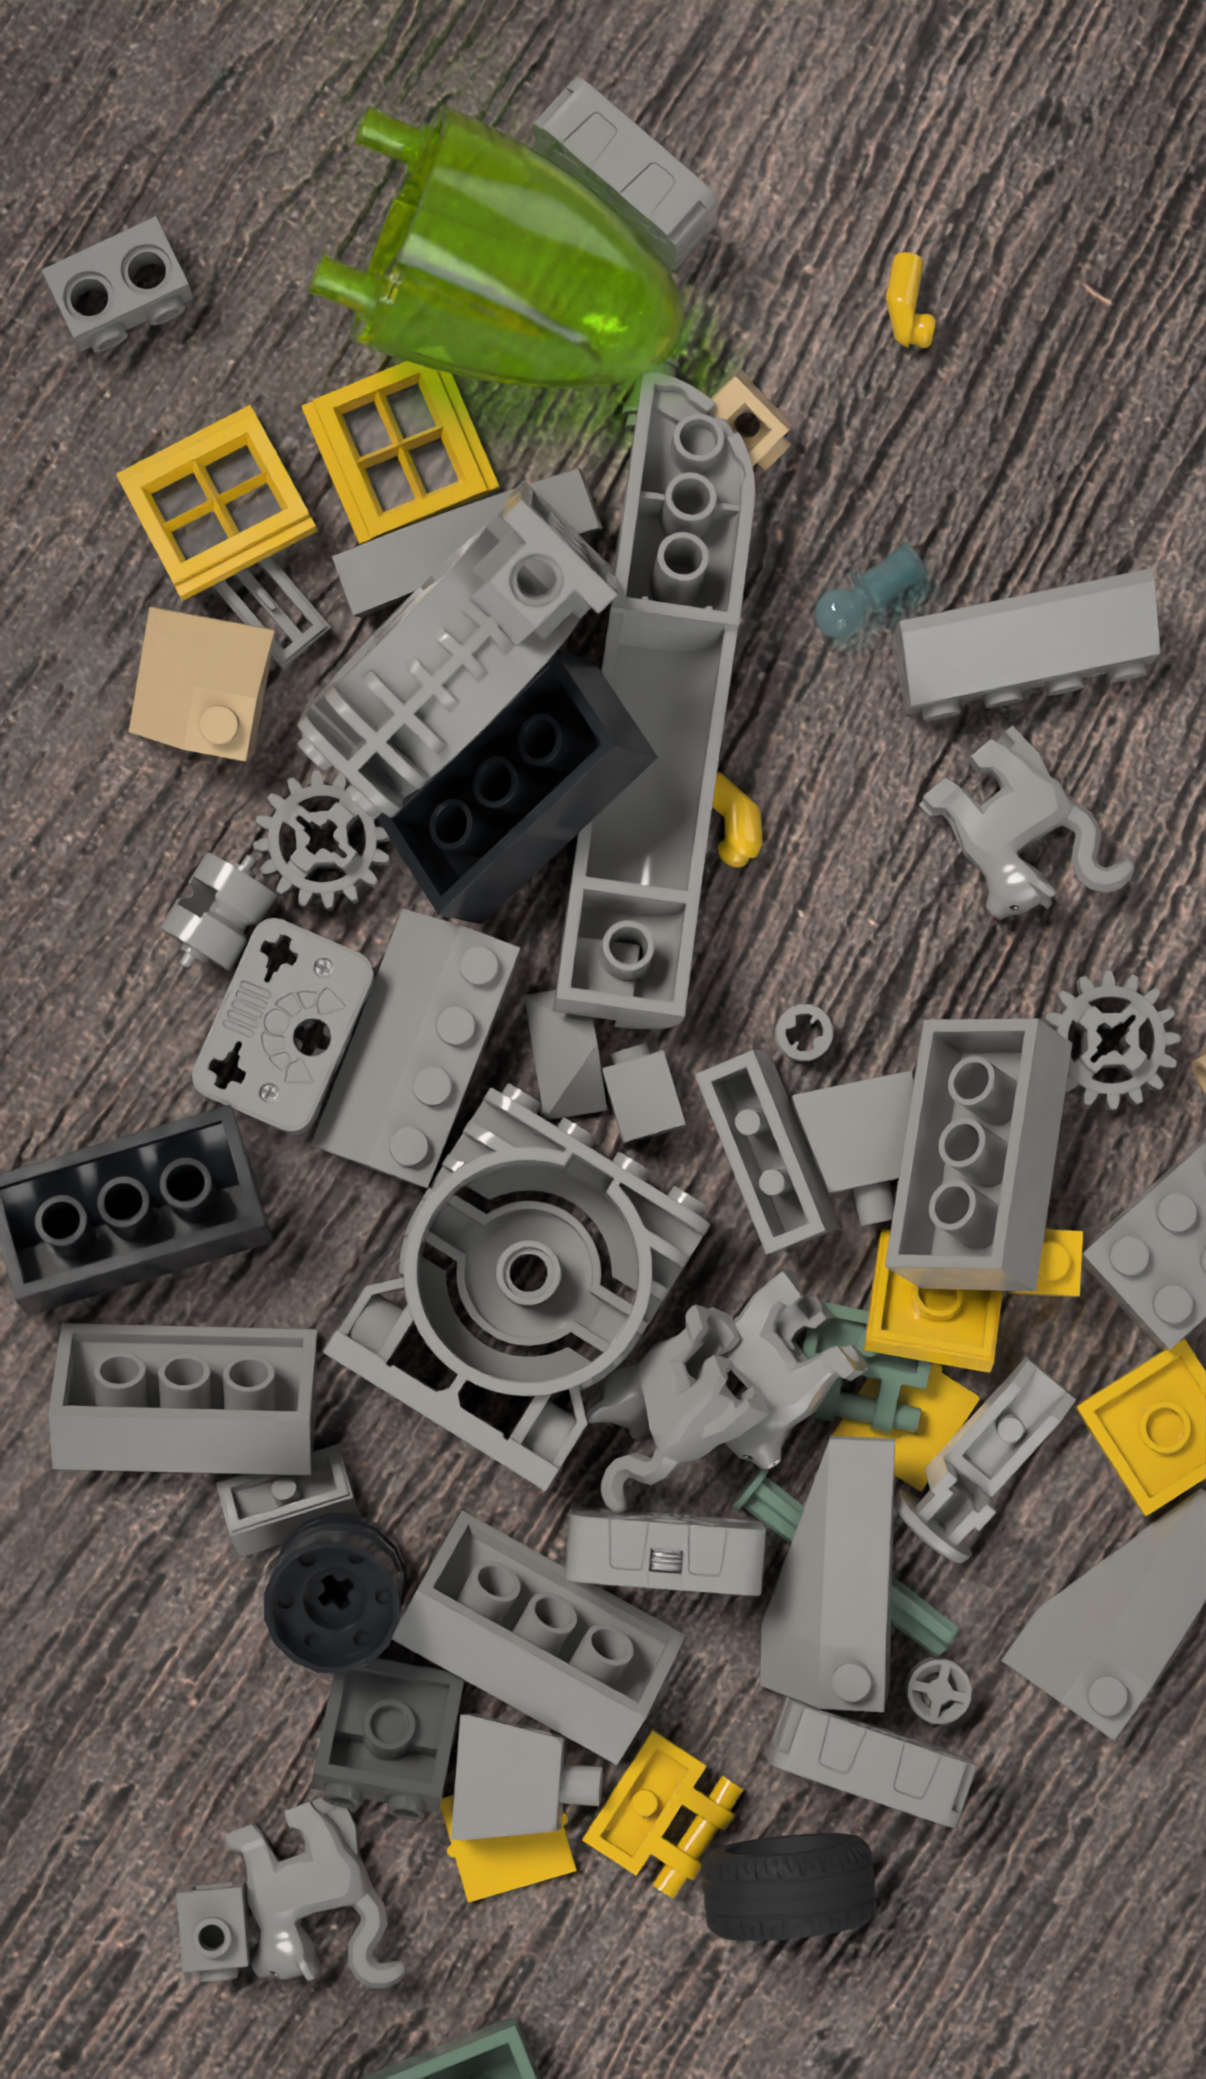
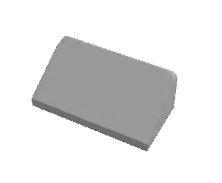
(269, 1508)

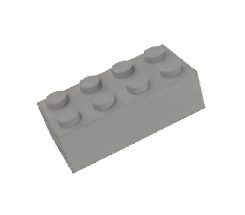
(979, 1154)
(1156, 1253)

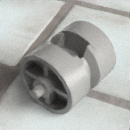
(218, 911)

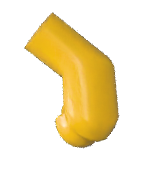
(902, 301)
(742, 823)

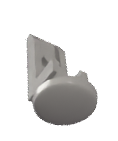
(983, 1459)

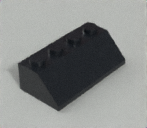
(129, 1211)

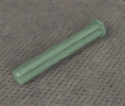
(908, 1611)

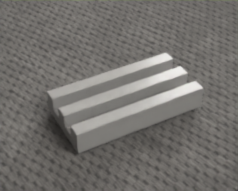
(301, 642)

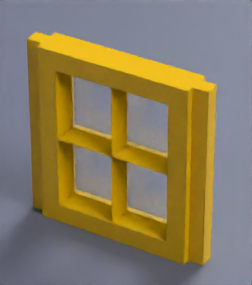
(399, 448)
(216, 502)

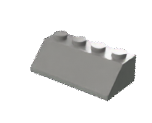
(1027, 644)
(417, 1048)
(184, 1399)
(539, 1640)

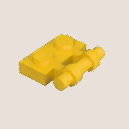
(646, 1802)

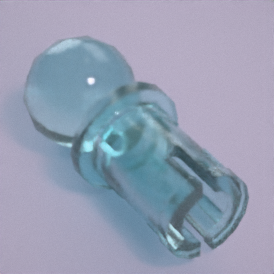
(842, 611)

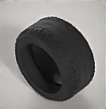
(788, 1887)

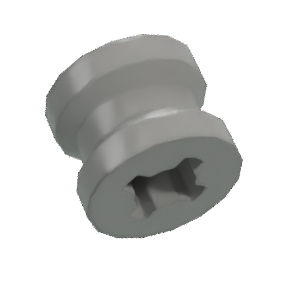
(946, 1703)

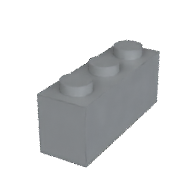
(767, 1151)

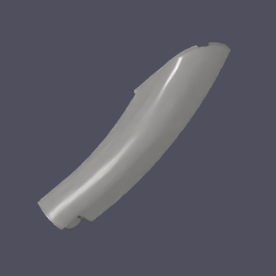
(671, 667)

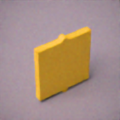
(943, 1413)
(507, 1862)

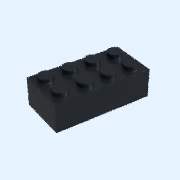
(519, 790)

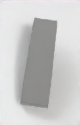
(399, 562)

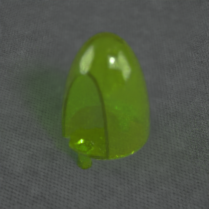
(503, 265)

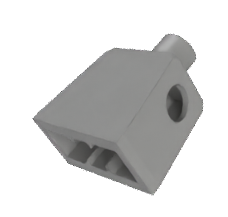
(858, 1138)
(515, 1780)

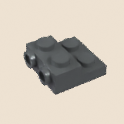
(388, 1737)

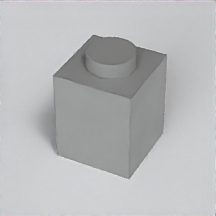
(642, 1094)

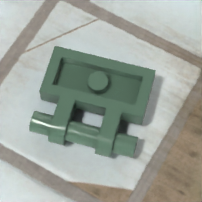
(884, 1412)

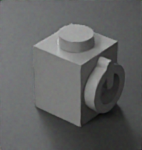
(214, 1929)

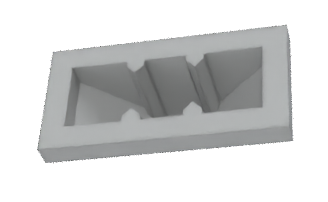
(564, 1059)

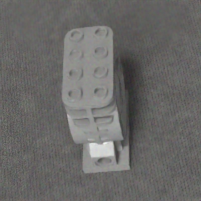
(455, 653)
(498, 1154)

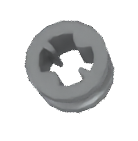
(819, 1044)

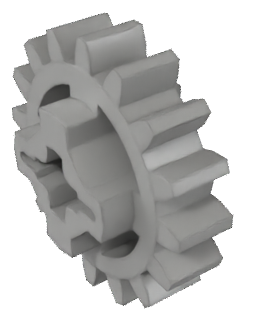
(305, 864)
(1132, 1059)

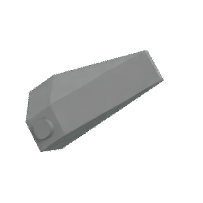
(833, 1598)
(1119, 1622)

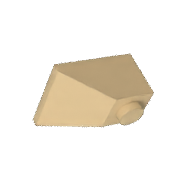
(201, 683)

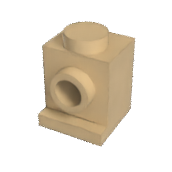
(742, 396)

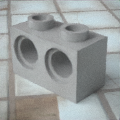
(111, 270)

